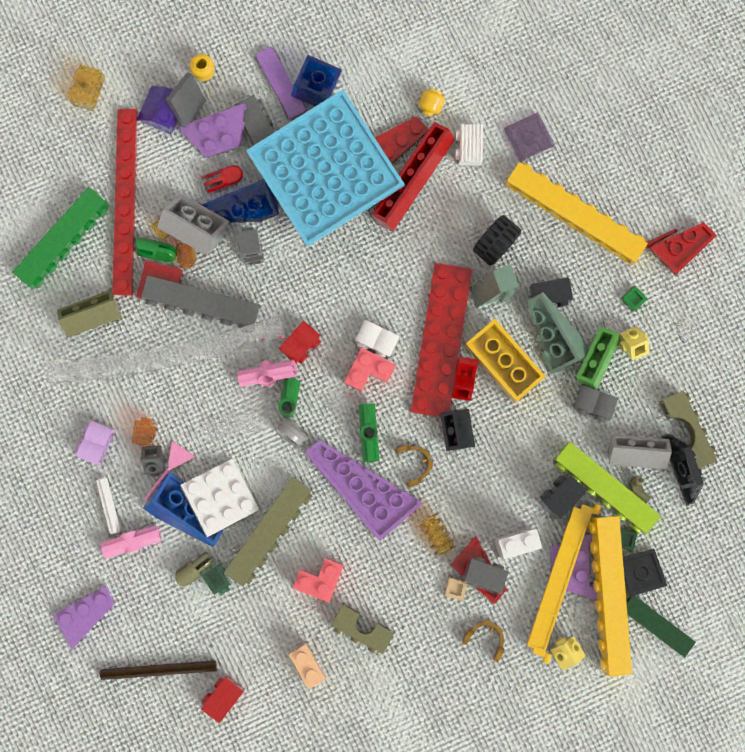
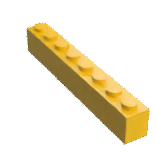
(576, 213)
(611, 595)

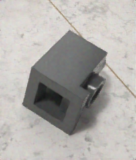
(154, 464)

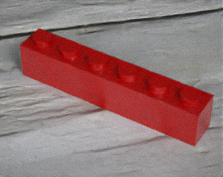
(414, 175)

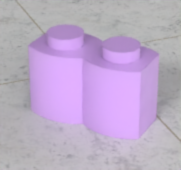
(95, 442)

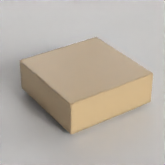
(455, 588)

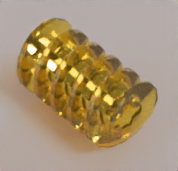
(436, 534)

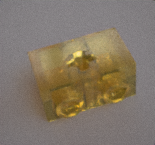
(89, 96)

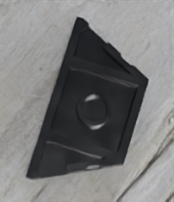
(685, 469)

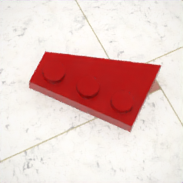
(682, 248)
(471, 551)

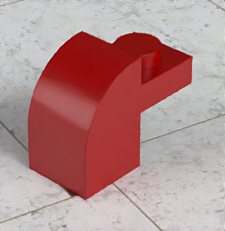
(465, 378)

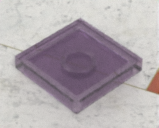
(529, 137)

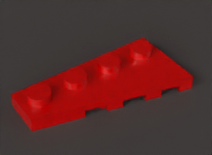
(401, 138)

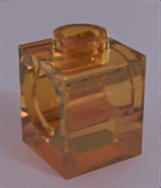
(144, 432)

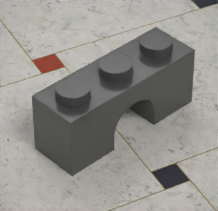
(251, 246)

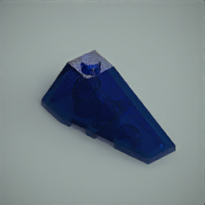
(246, 204)

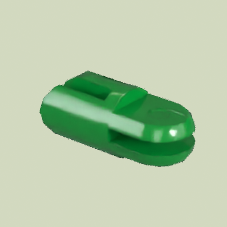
(155, 250)

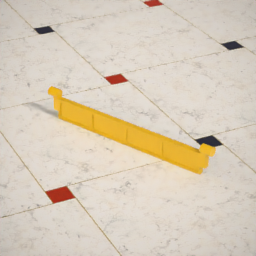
(559, 579)

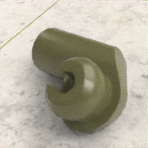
(636, 488)

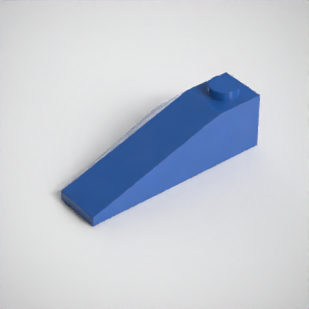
(172, 507)

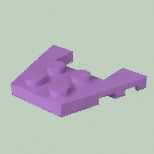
(580, 577)

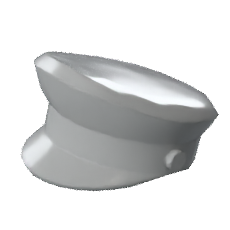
(291, 432)

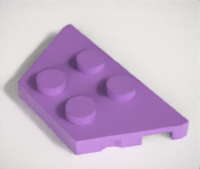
(217, 132)

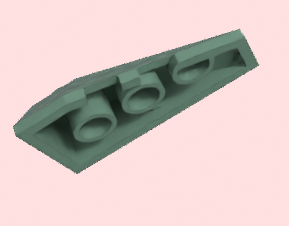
(558, 338)

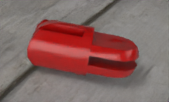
(228, 175)

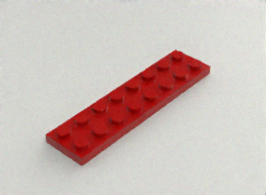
(441, 340)

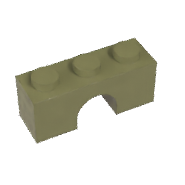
(376, 639)

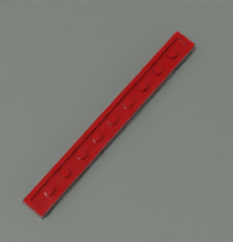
(125, 202)

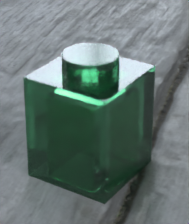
(217, 580)

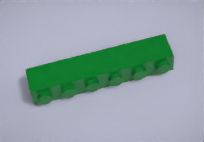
(61, 238)

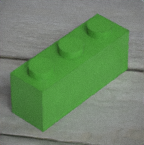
(598, 358)

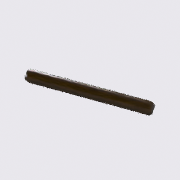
(158, 670)

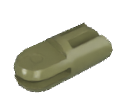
(189, 571)

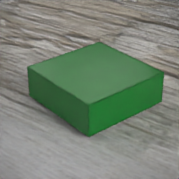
(634, 298)

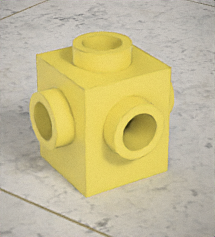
(634, 343)
(567, 652)

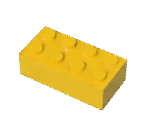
(504, 361)

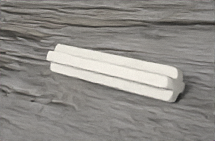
(108, 505)

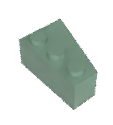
(497, 286)

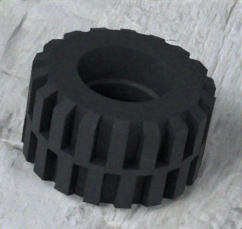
(497, 240)

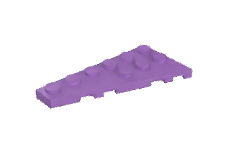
(369, 495)

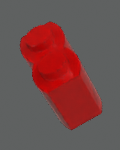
(300, 342)

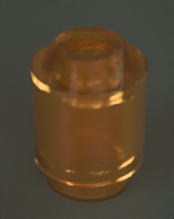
(185, 255)

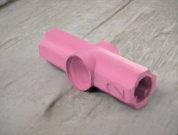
(267, 373)
(131, 541)

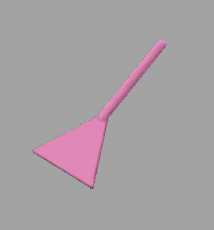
(177, 457)

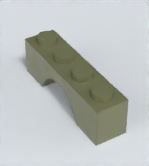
(679, 407)

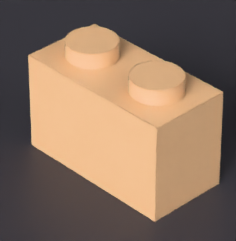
(307, 665)

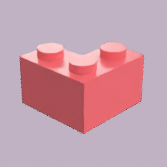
(368, 365)
(322, 585)

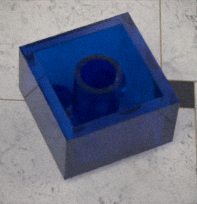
(316, 81)

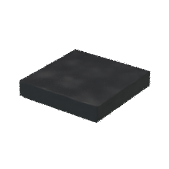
(643, 573)

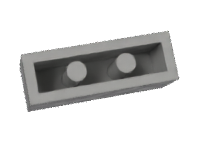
(639, 451)

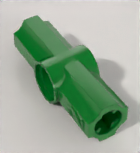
(367, 419)

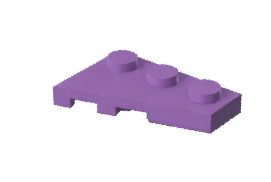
(83, 615)

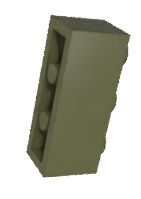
(89, 313)

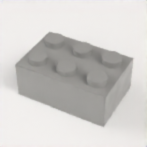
(193, 224)

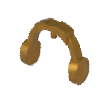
(403, 448)
(500, 650)

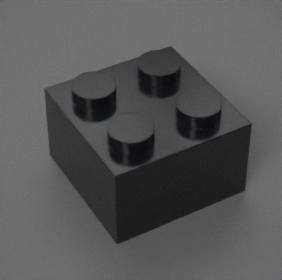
(562, 496)

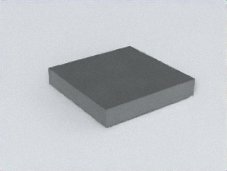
(186, 99)

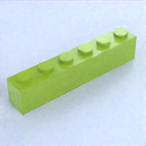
(607, 488)

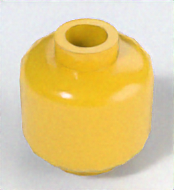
(202, 67)
(431, 102)

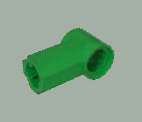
(289, 395)

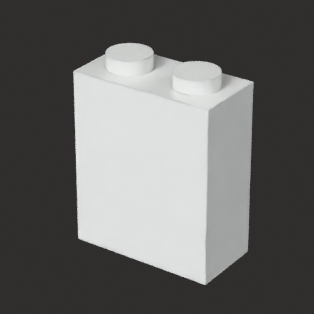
(517, 543)

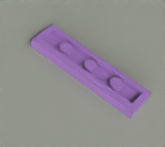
(280, 82)

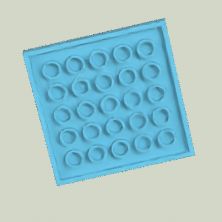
(325, 168)

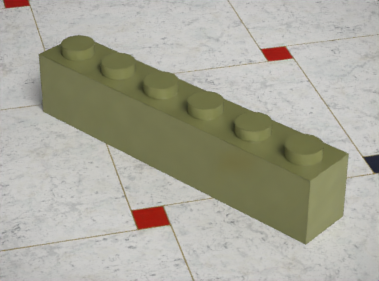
(268, 531)

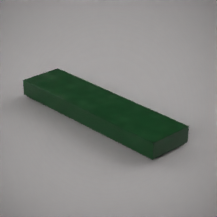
(659, 626)

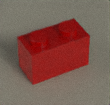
(222, 699)

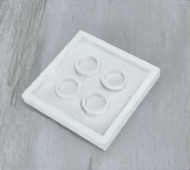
(219, 498)

